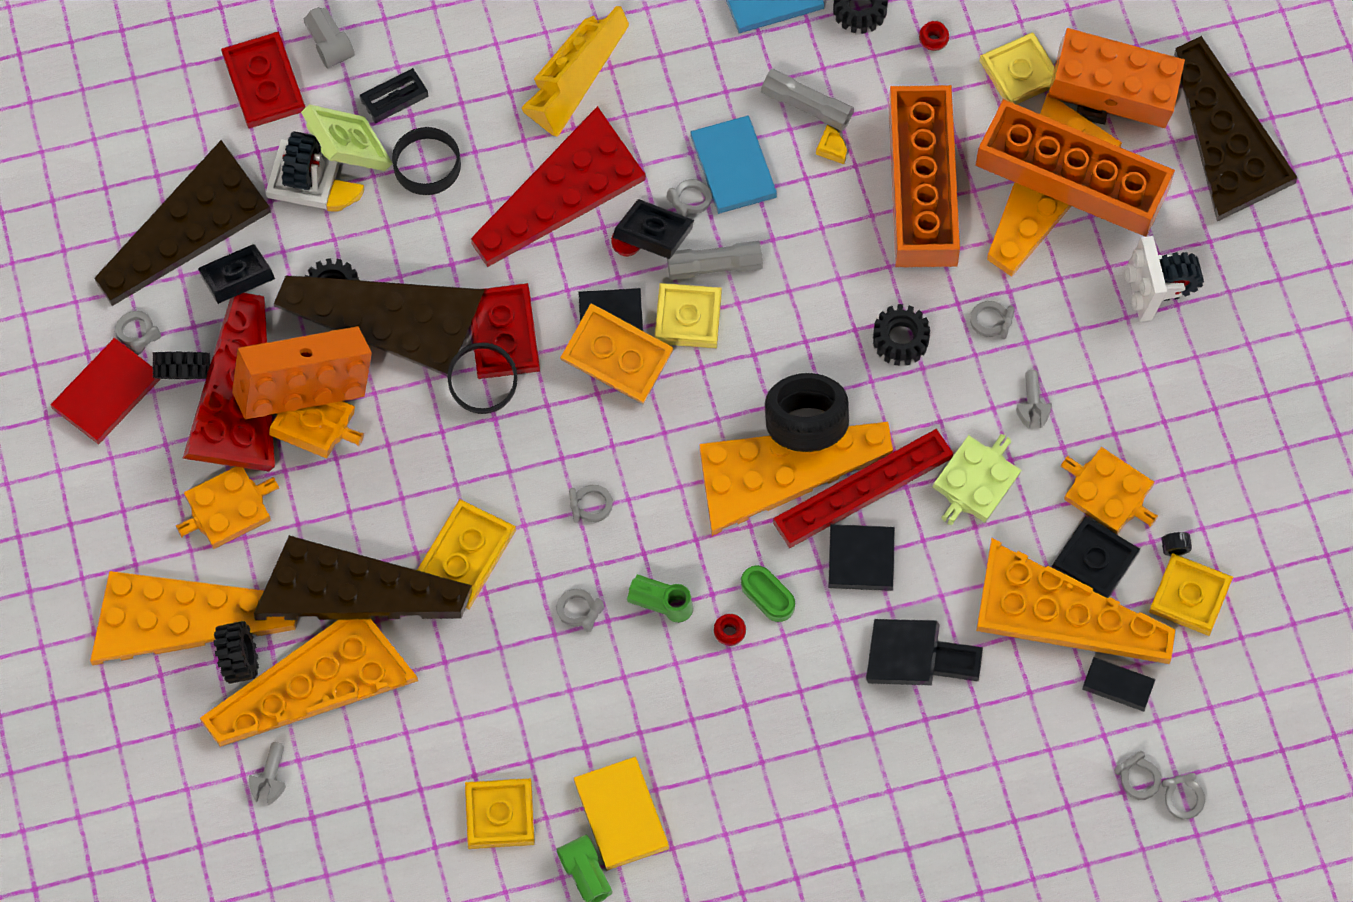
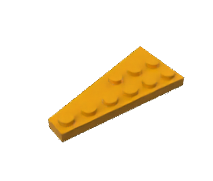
(1031, 214)
(761, 475)
(1053, 608)
(171, 615)
(327, 672)

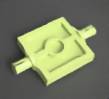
(976, 479)

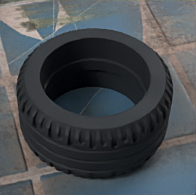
(811, 432)

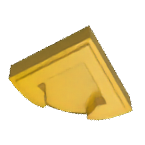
(832, 146)
(343, 195)

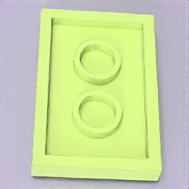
(346, 138)

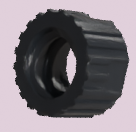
(1176, 543)

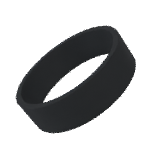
(419, 134)
(482, 346)

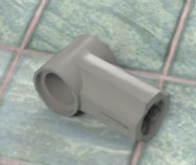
(330, 42)

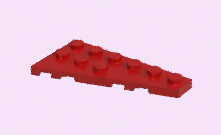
(573, 180)
(219, 428)

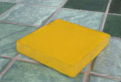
(1190, 594)
(499, 813)

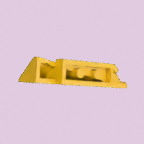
(573, 70)

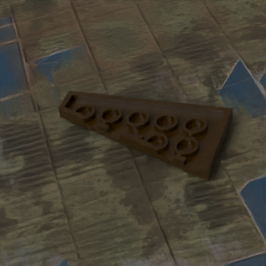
(1233, 145)
(199, 214)
(403, 319)
(348, 586)

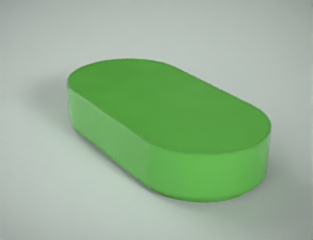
(768, 593)

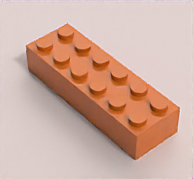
(1074, 167)
(923, 176)

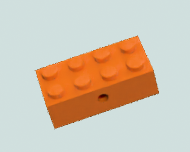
(1116, 78)
(301, 372)

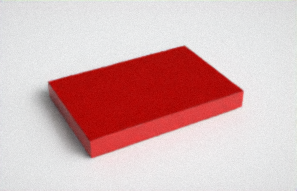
(263, 80)
(505, 321)
(105, 391)

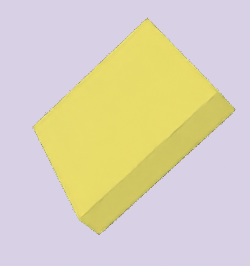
(1019, 69)
(688, 315)

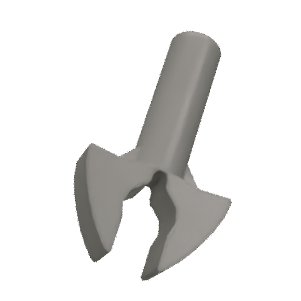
(1033, 401)
(269, 775)

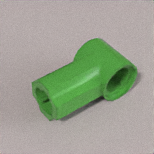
(658, 597)
(581, 862)

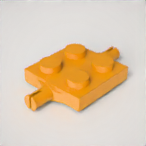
(316, 427)
(1109, 490)
(227, 506)

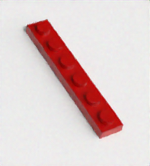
(862, 488)

